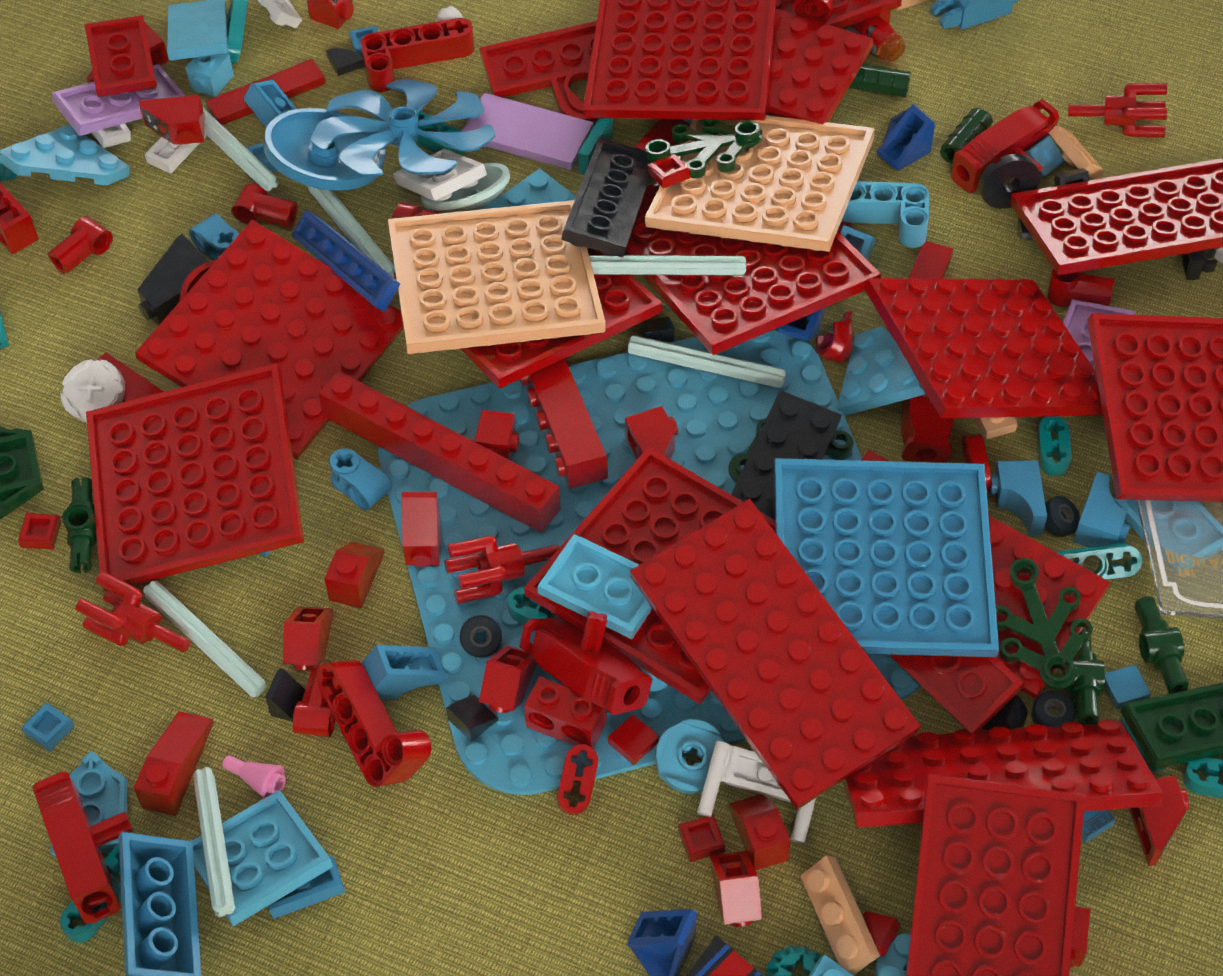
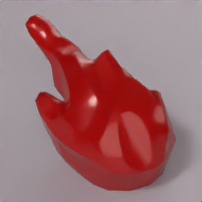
(839, 344)

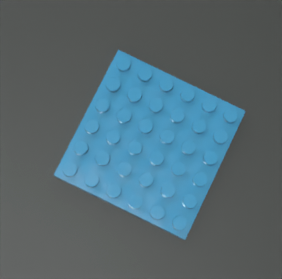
(895, 550)

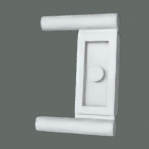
(747, 771)

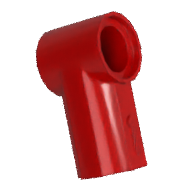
(257, 205)
(85, 238)
(1079, 287)
(313, 714)

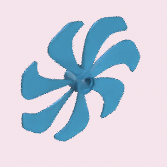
(400, 128)

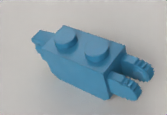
(969, 12)

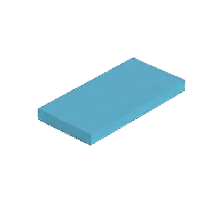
(197, 29)

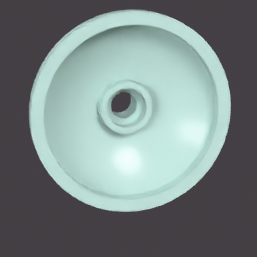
(475, 197)

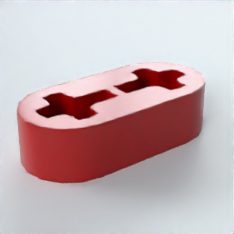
(975, 453)
(586, 781)

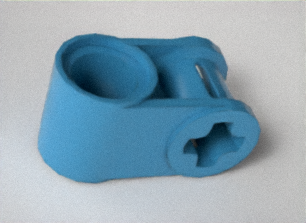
(213, 236)
(358, 478)

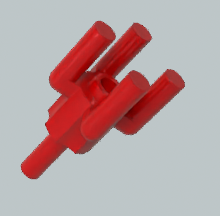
(1125, 110)
(493, 565)
(128, 616)

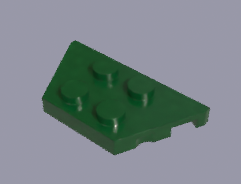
(18, 469)

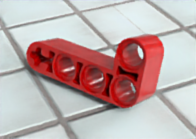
(413, 47)
(367, 728)

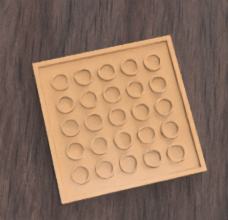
(781, 190)
(492, 278)

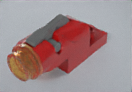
(886, 41)

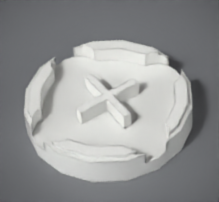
(91, 387)

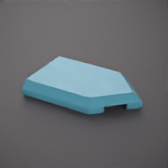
(101, 791)

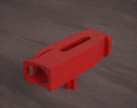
(1007, 137)
(924, 432)
(586, 662)
(78, 844)

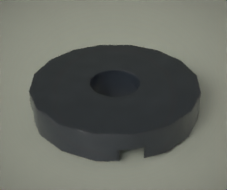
(1015, 166)

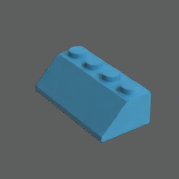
(158, 906)

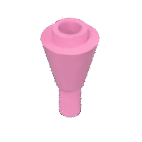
(260, 776)

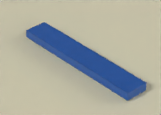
(346, 260)

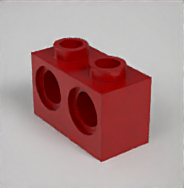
(15, 223)
(564, 714)

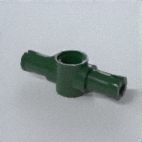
(80, 525)
(1161, 645)
(1087, 684)

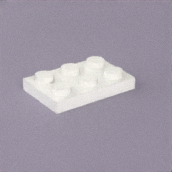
(440, 186)

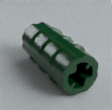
(882, 80)
(971, 126)

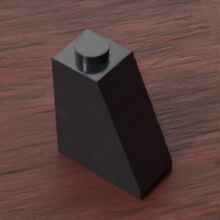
(163, 285)

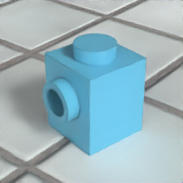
(209, 73)

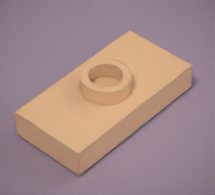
(1075, 153)

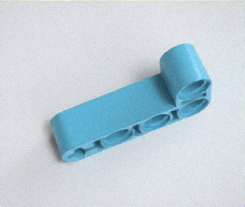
(892, 204)

